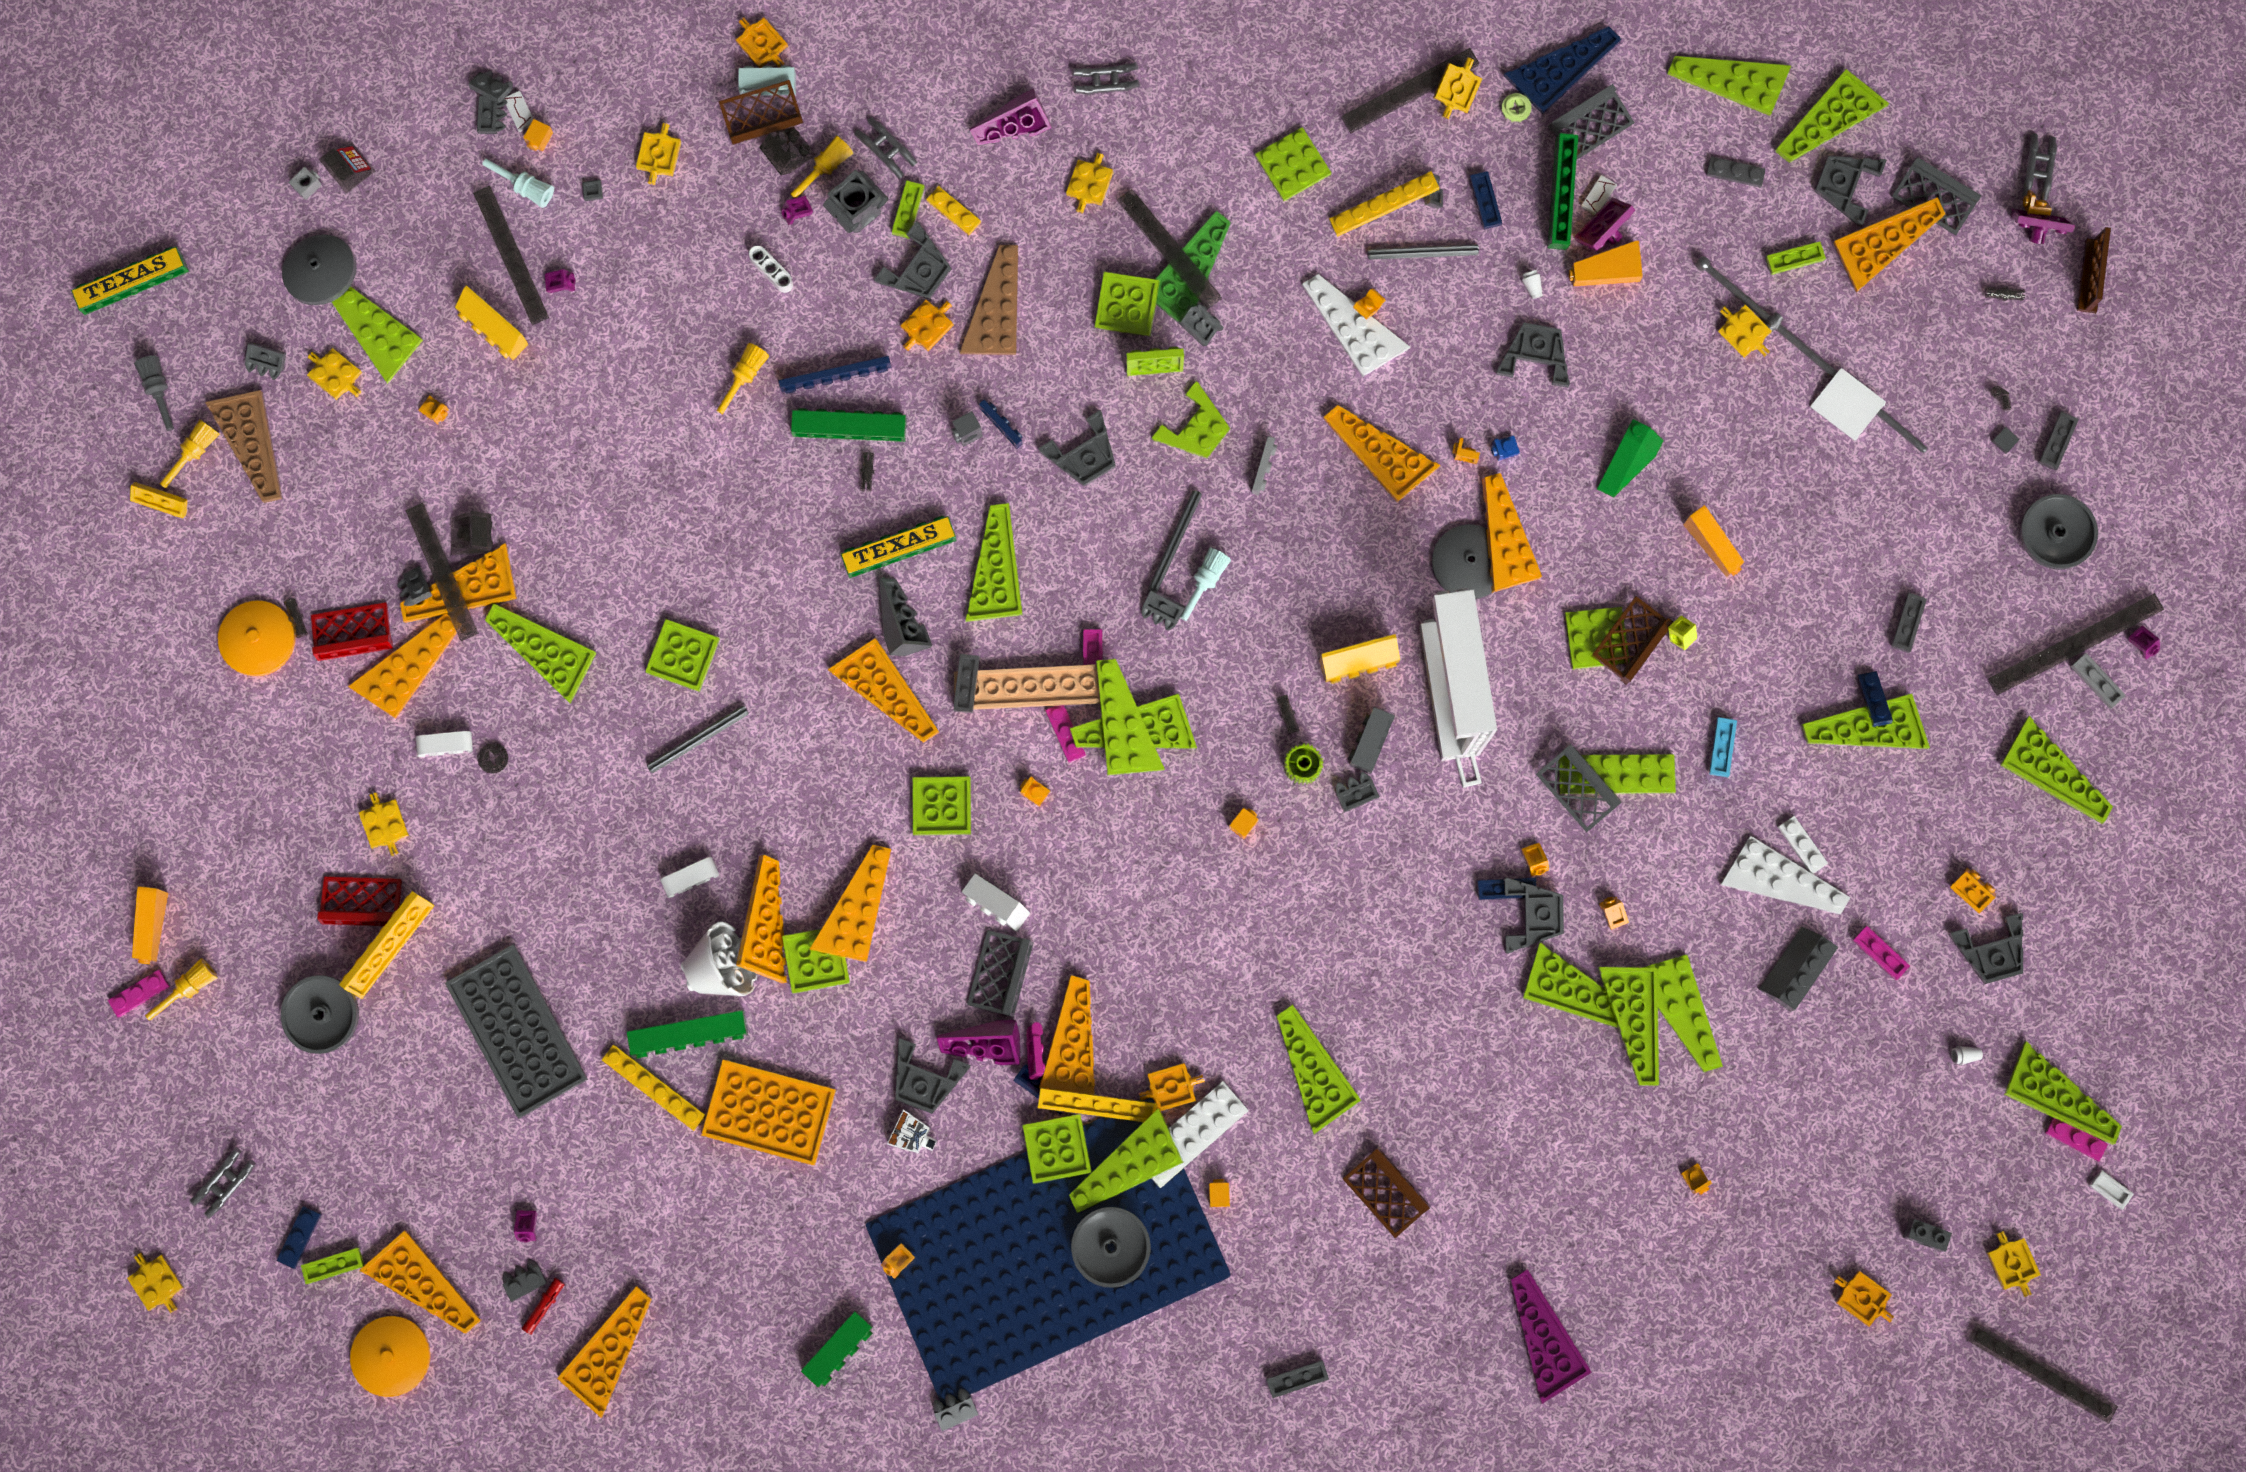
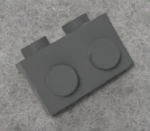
(1200, 323)

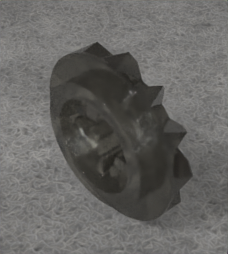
(501, 760)

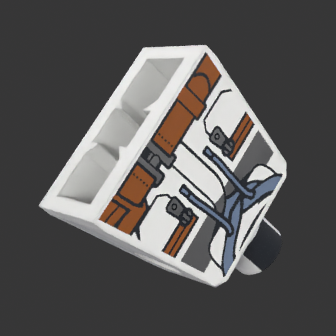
(911, 1134)

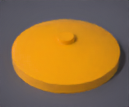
(256, 638)
(390, 1356)

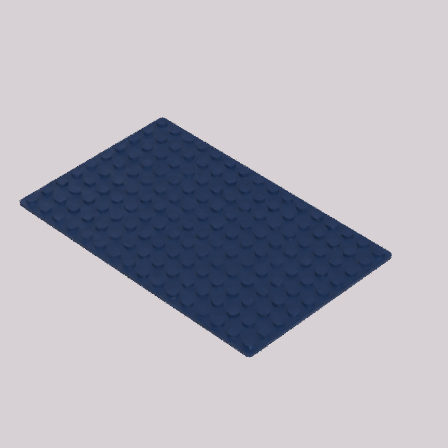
(998, 1271)

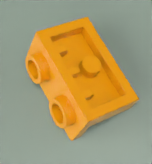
(1974, 890)

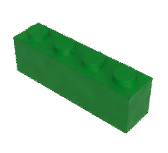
(836, 1349)

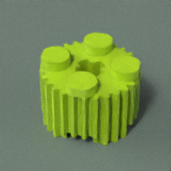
(1300, 774)

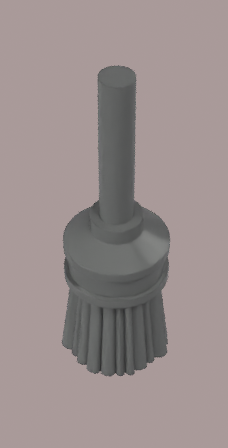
(154, 384)

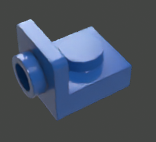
(1504, 448)

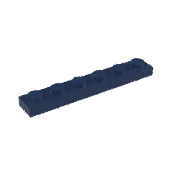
(827, 376)

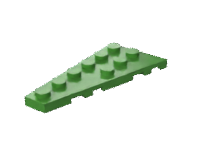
(1203, 250)

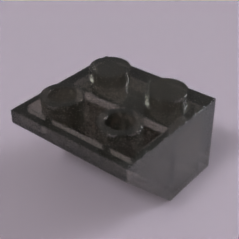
(786, 150)

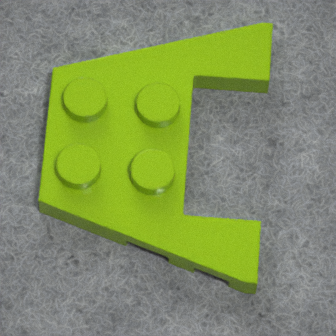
(1202, 432)

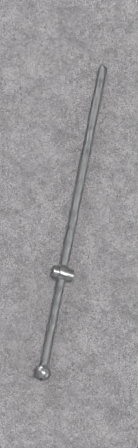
(1774, 321)

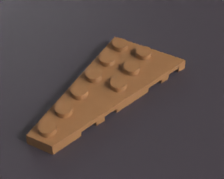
(995, 318)
(248, 434)

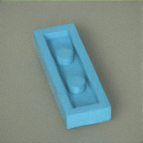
(1723, 747)

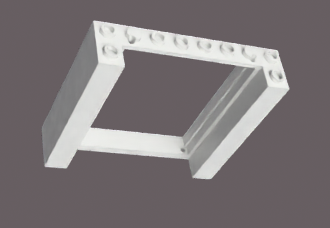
(1458, 675)

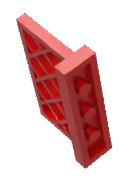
(351, 647)
(356, 917)

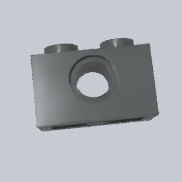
(966, 429)
(1927, 1235)

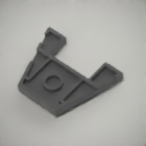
(1840, 180)
(923, 273)
(1537, 345)
(1087, 460)
(1542, 914)
(1995, 959)
(921, 1087)

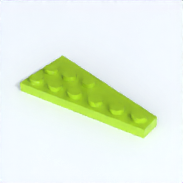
(379, 334)
(1635, 1009)

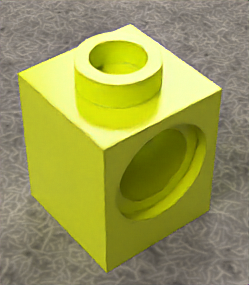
(1682, 632)

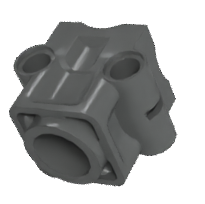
(855, 187)

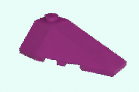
(1018, 117)
(991, 1040)

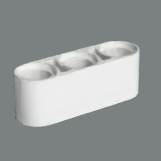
(768, 261)
(444, 743)
(689, 876)

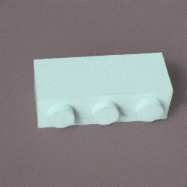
(756, 78)

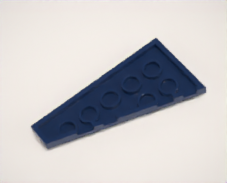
(1560, 70)

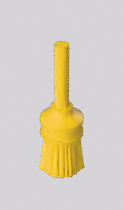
(825, 163)
(744, 372)
(192, 448)
(187, 985)

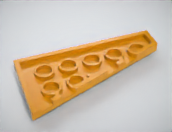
(1876, 246)
(1386, 458)
(1507, 543)
(480, 582)
(400, 674)
(880, 683)
(853, 919)
(761, 942)
(1071, 1050)
(415, 1277)
(600, 1363)

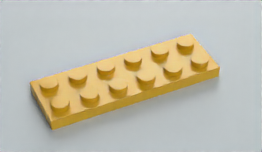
(386, 944)

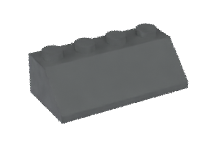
(1798, 968)

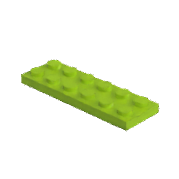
(1624, 773)

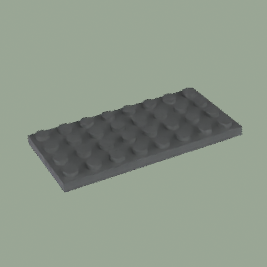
(516, 1031)

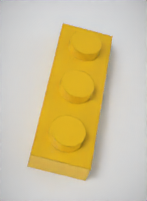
(953, 210)
(158, 500)

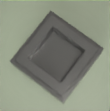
(592, 190)
(2005, 440)

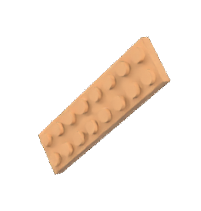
(1036, 687)

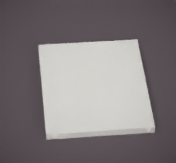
(1848, 404)

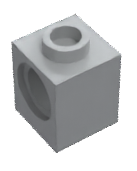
(305, 190)

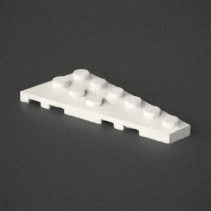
(1364, 340)
(1773, 875)

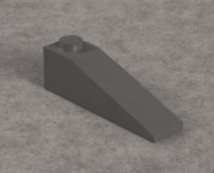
(900, 627)

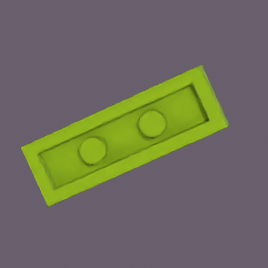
(908, 208)
(1795, 258)
(332, 1266)

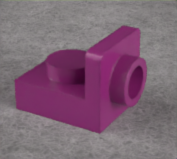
(796, 209)
(559, 281)
(2145, 642)
(525, 1226)

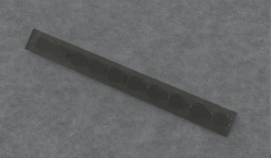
(2075, 644)

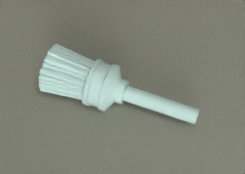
(525, 184)
(1206, 577)

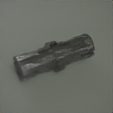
(2005, 293)
(867, 471)
(295, 618)
(1287, 714)

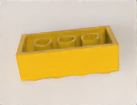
(490, 323)
(1359, 659)

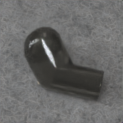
(2002, 396)

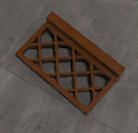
(765, 128)
(2093, 272)
(1641, 653)
(1399, 1181)

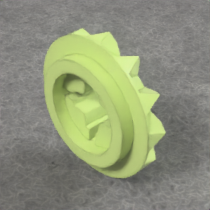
(1521, 101)

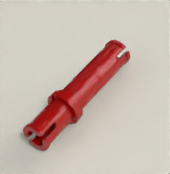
(542, 1307)

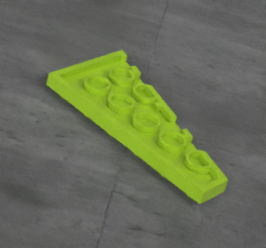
(1742, 82)
(1837, 110)
(996, 578)
(550, 654)
(1163, 719)
(1856, 729)
(1124, 731)
(2048, 768)
(1567, 989)
(1684, 1010)
(1320, 1081)
(2052, 1093)
(1139, 1158)

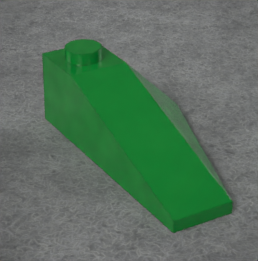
(1633, 454)

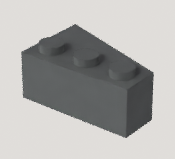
(1371, 740)

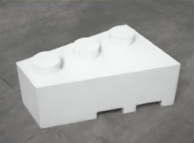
(995, 902)

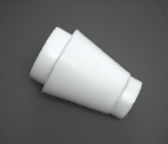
(1533, 284)
(1964, 1055)

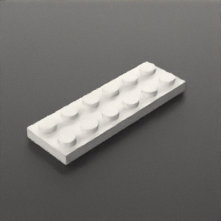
(1203, 1126)

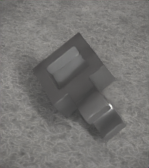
(1436, 198)

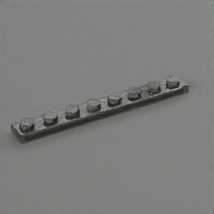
(1403, 93)
(1169, 249)
(511, 255)
(442, 572)
(2042, 1373)

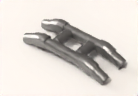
(1096, 72)
(886, 158)
(2032, 173)
(211, 1184)

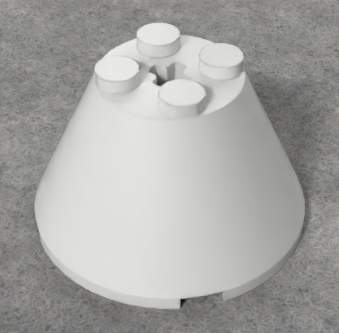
(713, 966)

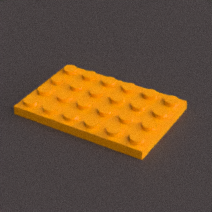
(768, 1112)

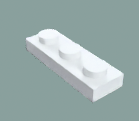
(1802, 845)

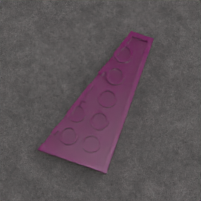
(1550, 1349)

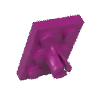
(1605, 224)
(2041, 224)

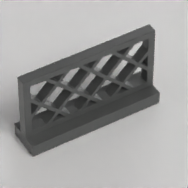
(1587, 107)
(1943, 181)
(1591, 776)
(1016, 978)

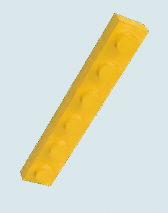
(1384, 203)
(653, 1087)
(1095, 1105)

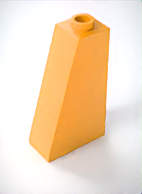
(1609, 267)
(1714, 541)
(148, 923)

